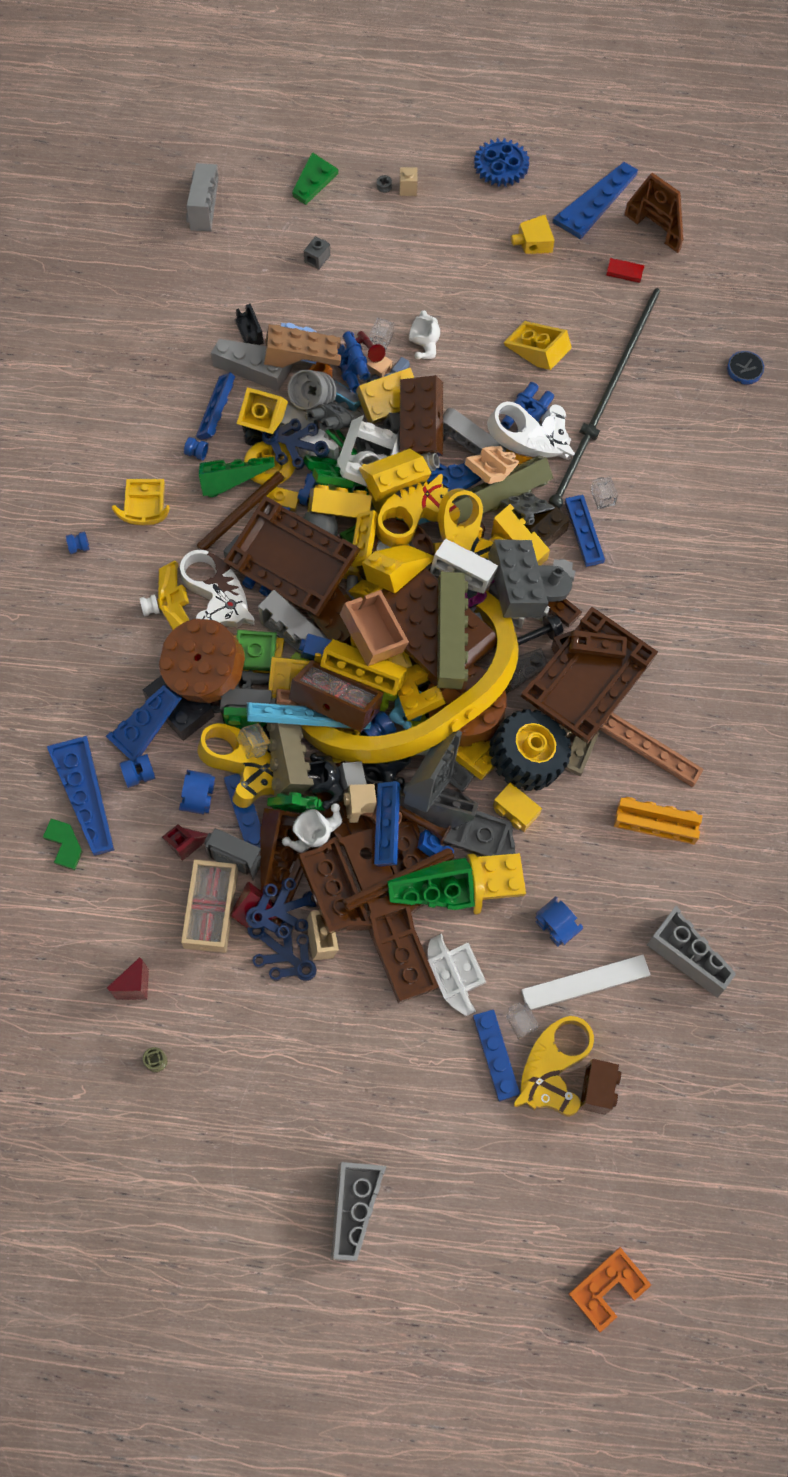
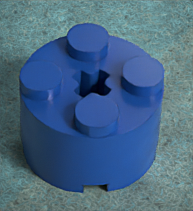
(195, 792)
(559, 921)

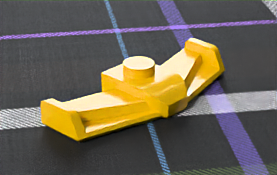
(170, 596)

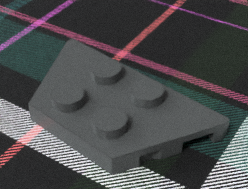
(483, 836)

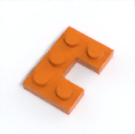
(614, 1270)

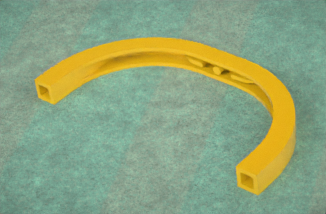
(439, 726)

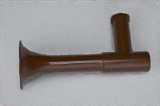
(440, 832)

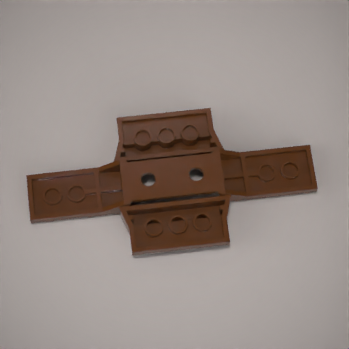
(388, 922)

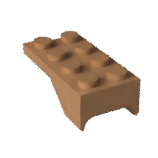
(291, 345)

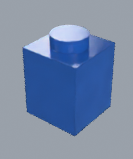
(311, 645)

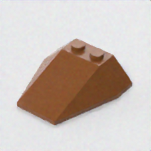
(661, 205)

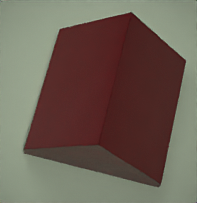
(131, 983)

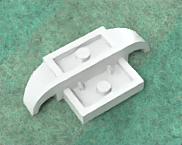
(455, 973)

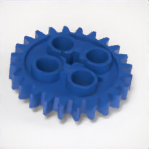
(501, 162)

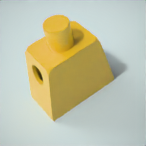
(534, 236)

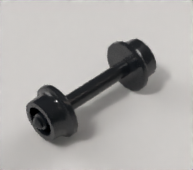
(552, 627)

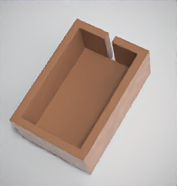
(374, 628)

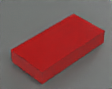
(625, 270)

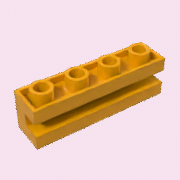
(658, 820)

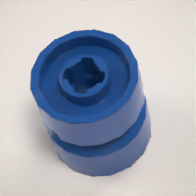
(380, 725)
(130, 773)

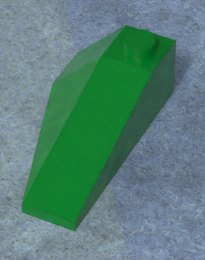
(221, 476)
(442, 885)

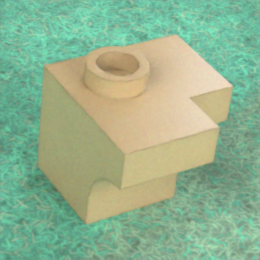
(359, 800)

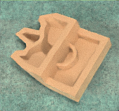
(492, 464)

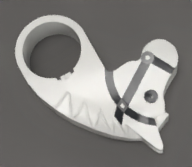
(532, 438)

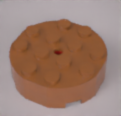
(201, 660)
(484, 724)

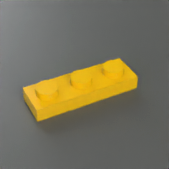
(364, 535)

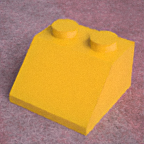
(262, 410)

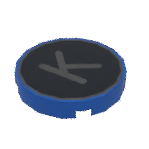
(745, 367)

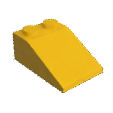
(539, 344)
(395, 566)

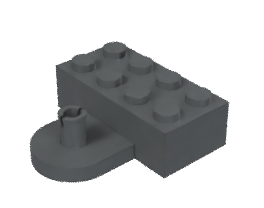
(523, 584)

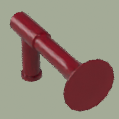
(376, 352)

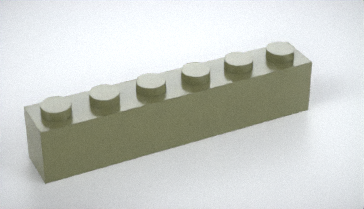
(521, 480)
(451, 630)

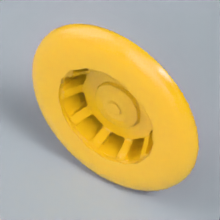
(259, 451)

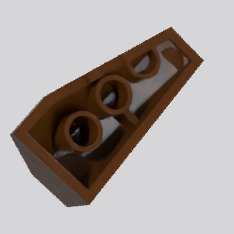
(276, 857)

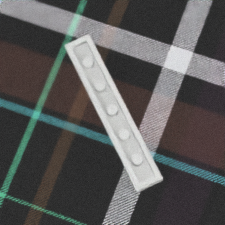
(586, 982)

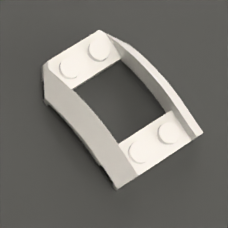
(368, 432)

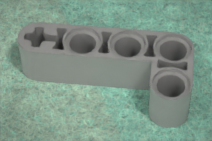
(466, 432)

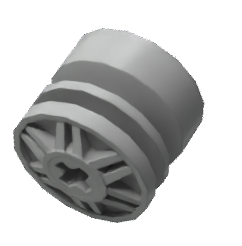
(310, 389)

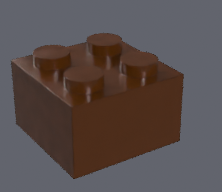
(599, 1087)

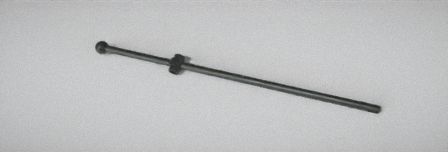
(590, 431)

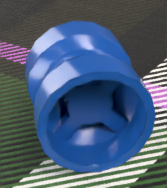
(195, 448)
(79, 542)

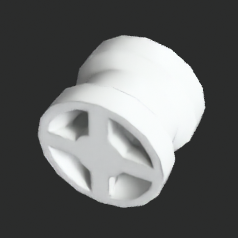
(149, 605)

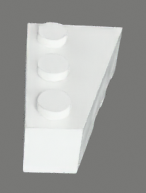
(455, 558)

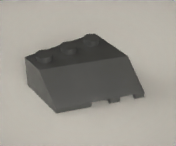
(433, 774)

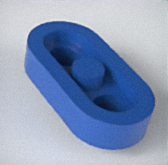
(303, 494)

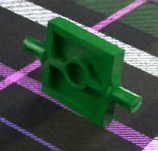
(295, 803)

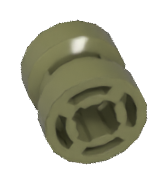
(155, 1063)

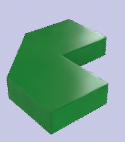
(70, 849)

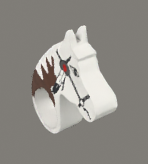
(224, 591)

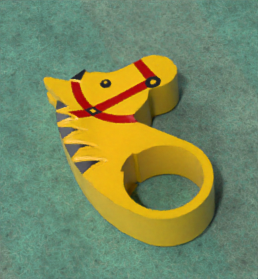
(411, 505)

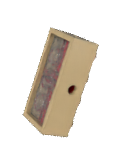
(210, 906)

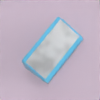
(344, 395)

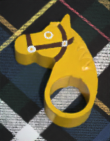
(541, 1079)

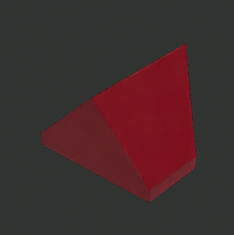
(184, 840)
(249, 898)

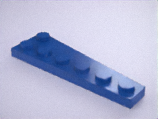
(590, 206)
(79, 778)

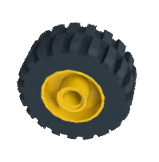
(529, 750)

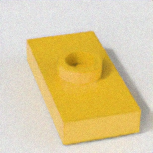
(284, 497)

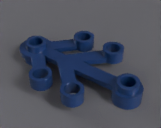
(293, 441)
(279, 909)
(285, 954)

